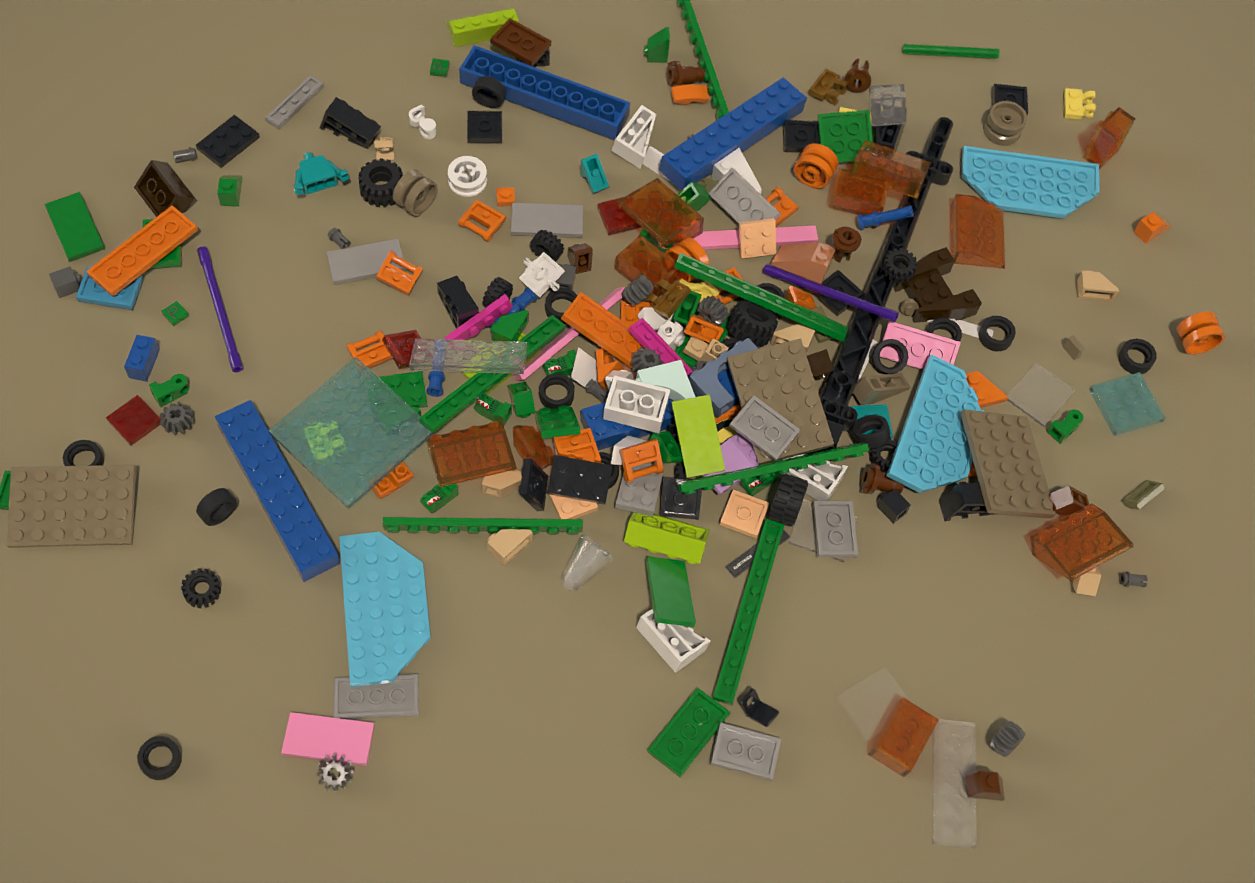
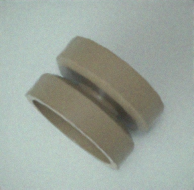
(1005, 123)
(415, 192)

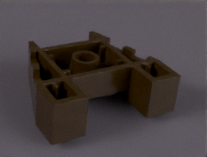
(933, 293)

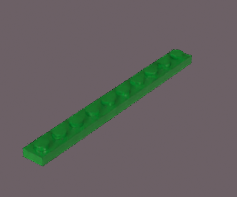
(704, 60)
(761, 297)
(482, 382)
(765, 470)
(474, 525)
(748, 612)

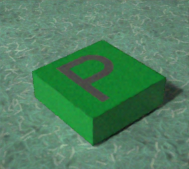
(439, 67)
(174, 313)

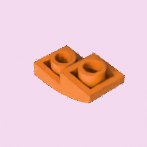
(686, 93)
(393, 481)

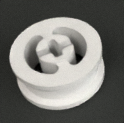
(459, 181)

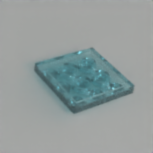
(1127, 404)

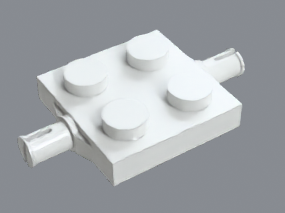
(541, 274)

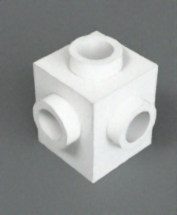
(672, 334)

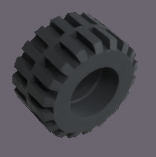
(375, 172)
(752, 322)
(788, 500)

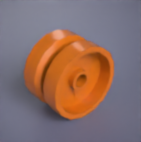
(816, 166)
(690, 248)
(1200, 333)

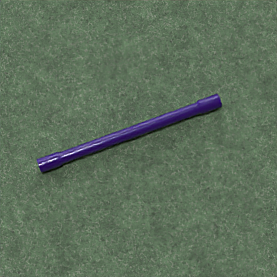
(882, 312)
(233, 355)

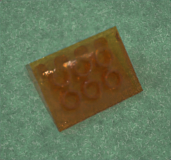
(890, 169)
(662, 213)
(977, 232)
(470, 453)
(1080, 542)

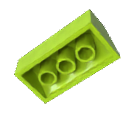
(478, 27)
(667, 537)

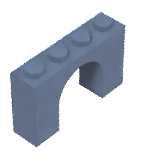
(706, 379)

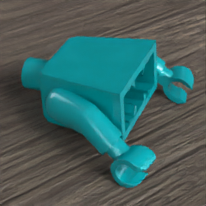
(317, 174)

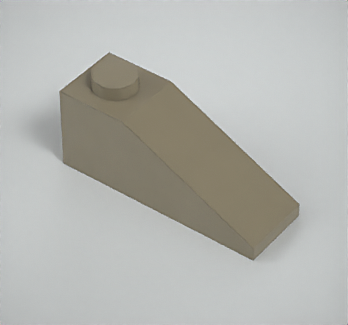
(879, 387)

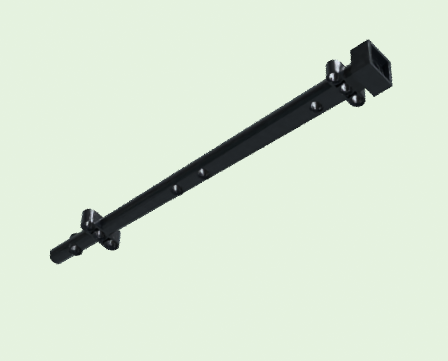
(863, 327)

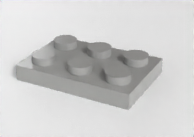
(764, 428)
(640, 494)
(835, 529)
(745, 751)

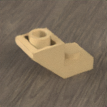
(702, 351)

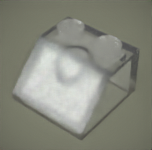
(887, 105)

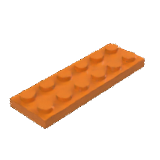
(142, 250)
(602, 328)

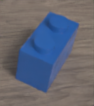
(141, 358)

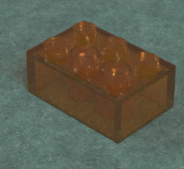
(1108, 137)
(856, 194)
(645, 259)
(903, 737)

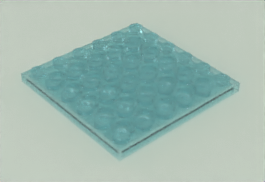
(351, 432)

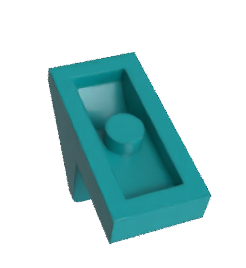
(594, 173)

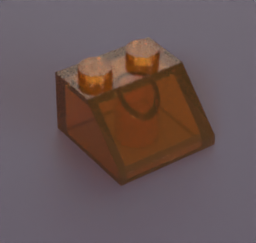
(531, 445)

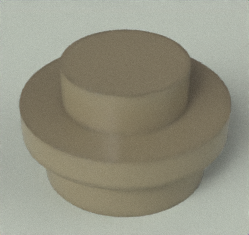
(909, 307)

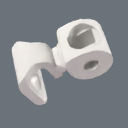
(426, 126)

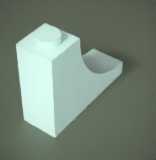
(668, 376)

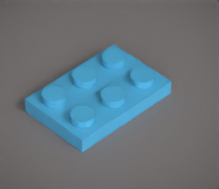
(92, 293)

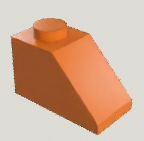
(1151, 227)

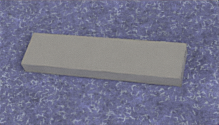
(294, 102)

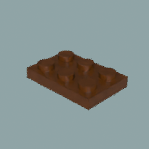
(520, 42)

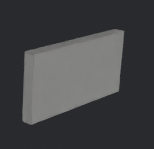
(742, 199)
(556, 218)
(361, 261)
(377, 700)

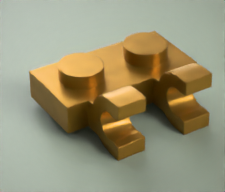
(824, 84)
(673, 296)

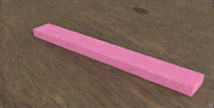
(730, 238)
(563, 339)

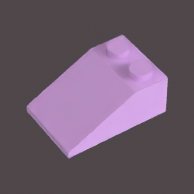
(736, 454)

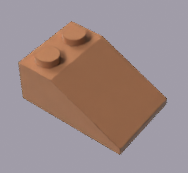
(805, 259)

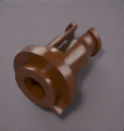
(683, 74)
(858, 78)
(845, 241)
(874, 479)

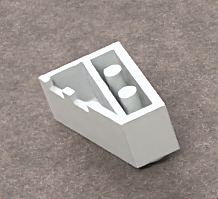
(635, 136)
(738, 162)
(821, 479)
(672, 642)

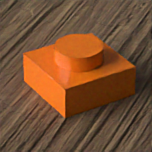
(505, 196)

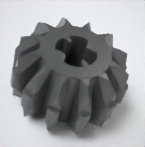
(637, 290)
(713, 310)
(645, 359)
(176, 418)
(1007, 738)
(329, 778)

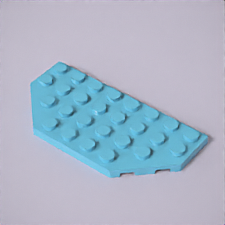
(1029, 181)
(933, 439)
(382, 607)

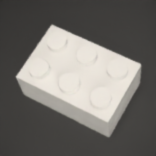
(636, 404)

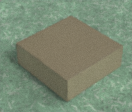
(1073, 347)

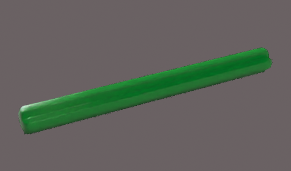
(950, 51)

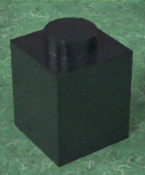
(893, 505)

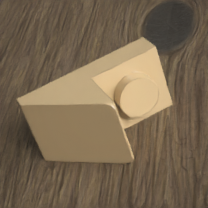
(384, 148)

